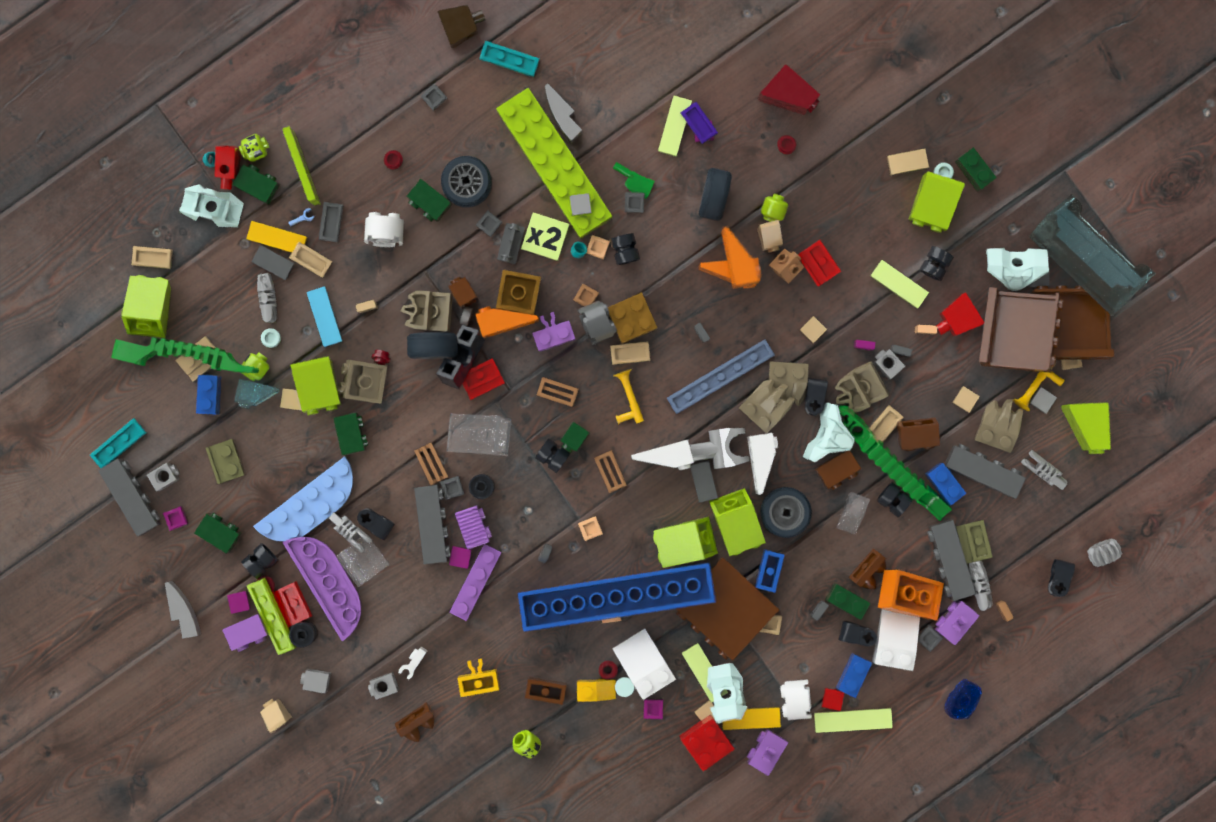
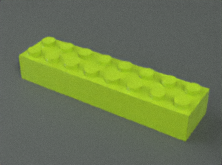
(552, 160)

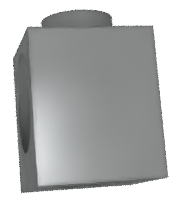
(896, 367)
(155, 476)
(315, 680)
(391, 682)

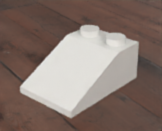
(672, 455)
(761, 455)
(896, 640)
(644, 664)

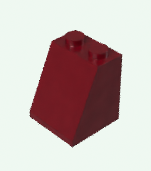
(790, 92)

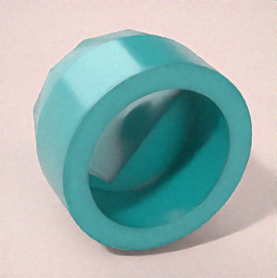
(211, 163)
(578, 250)

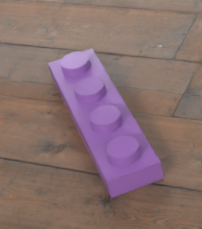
(475, 582)

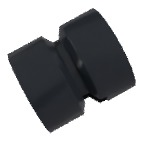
(625, 249)
(940, 258)
(552, 455)
(481, 486)
(888, 496)
(259, 561)
(303, 634)

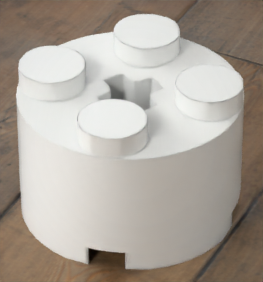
(384, 230)
(797, 700)

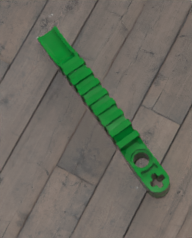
(215, 357)
(909, 482)

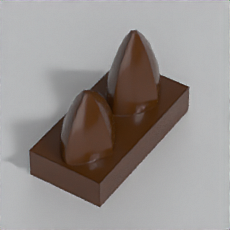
(863, 573)
(409, 724)

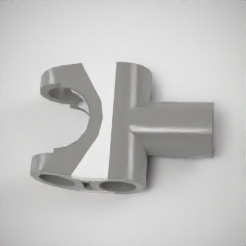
(718, 448)

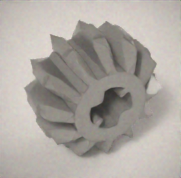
(1104, 552)

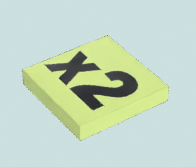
(545, 236)

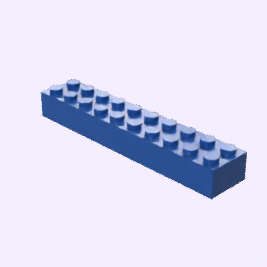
(616, 597)

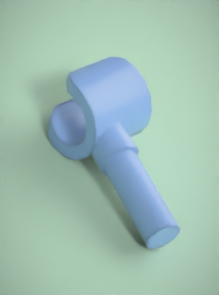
(301, 218)

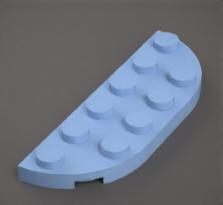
(310, 504)

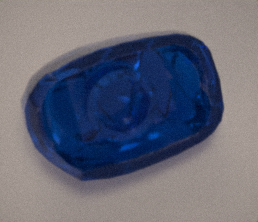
(963, 700)

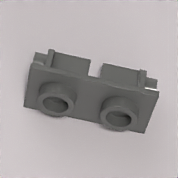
(510, 243)

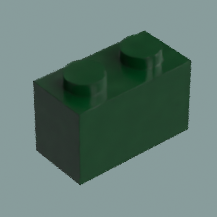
(975, 169)
(256, 184)
(428, 200)
(350, 433)
(574, 437)
(218, 532)
(847, 601)

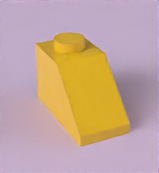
(596, 690)

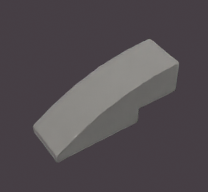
(562, 114)
(182, 610)

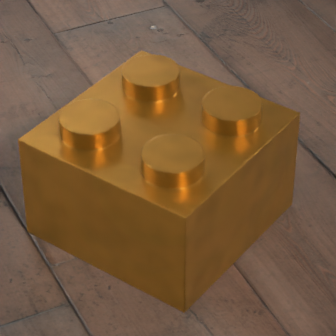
(518, 292)
(632, 318)

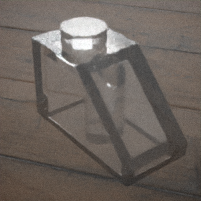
(853, 513)

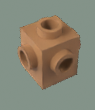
(787, 265)

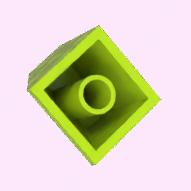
(935, 202)
(147, 306)
(316, 385)
(1090, 425)
(737, 522)
(685, 542)

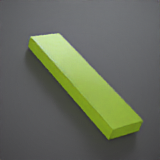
(271, 615)

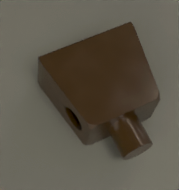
(460, 23)

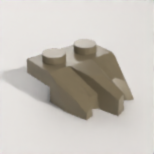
(429, 311)
(793, 375)
(861, 388)
(767, 405)
(1000, 426)

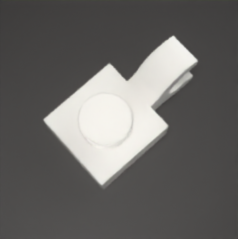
(416, 658)

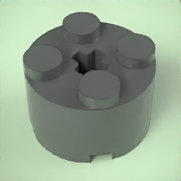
(596, 322)

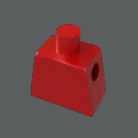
(227, 156)
(959, 316)

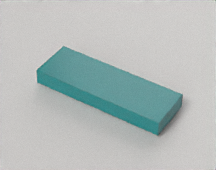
(509, 59)
(118, 443)

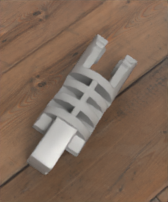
(267, 297)
(1045, 470)
(349, 531)
(981, 585)

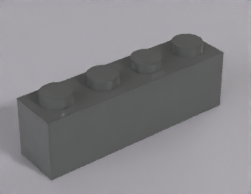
(985, 472)
(130, 497)
(431, 524)
(951, 559)

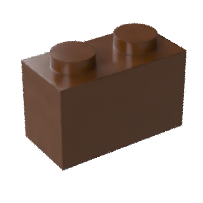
(463, 292)
(918, 434)
(837, 469)
(545, 690)

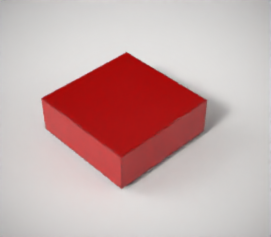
(832, 699)

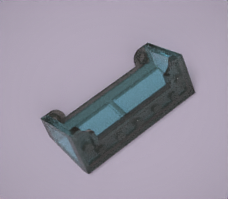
(1089, 257)

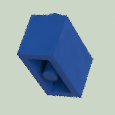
(208, 394)
(945, 483)
(769, 570)
(853, 675)

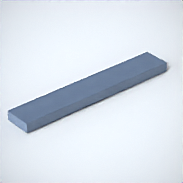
(720, 376)

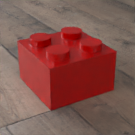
(706, 742)

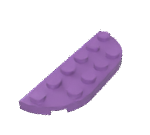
(327, 582)

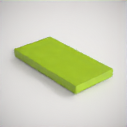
(301, 165)

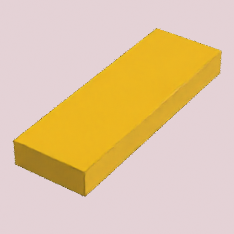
(274, 237)
(755, 719)

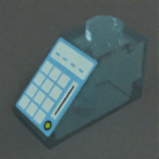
(253, 393)

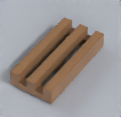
(572, 397)
(610, 471)
(438, 478)

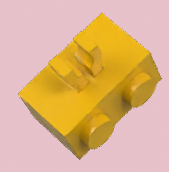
(479, 681)

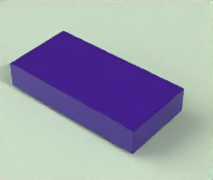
(699, 123)

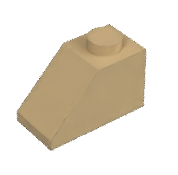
(770, 236)
(275, 714)

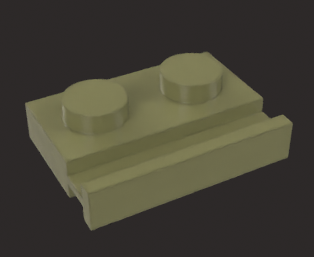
(225, 461)
(974, 541)

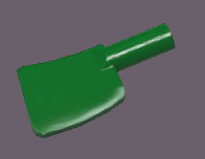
(635, 182)

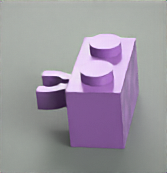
(553, 335)
(956, 621)
(767, 751)

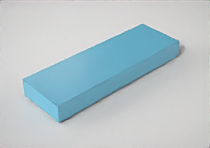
(324, 316)

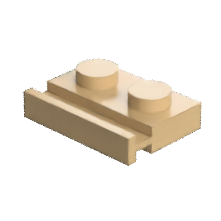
(192, 366)

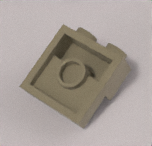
(362, 381)

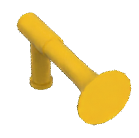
(1024, 400)
(635, 410)

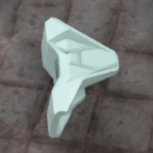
(227, 211)
(1016, 278)
(831, 435)
(726, 678)

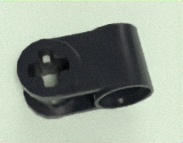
(815, 392)
(379, 525)
(1060, 575)
(854, 633)

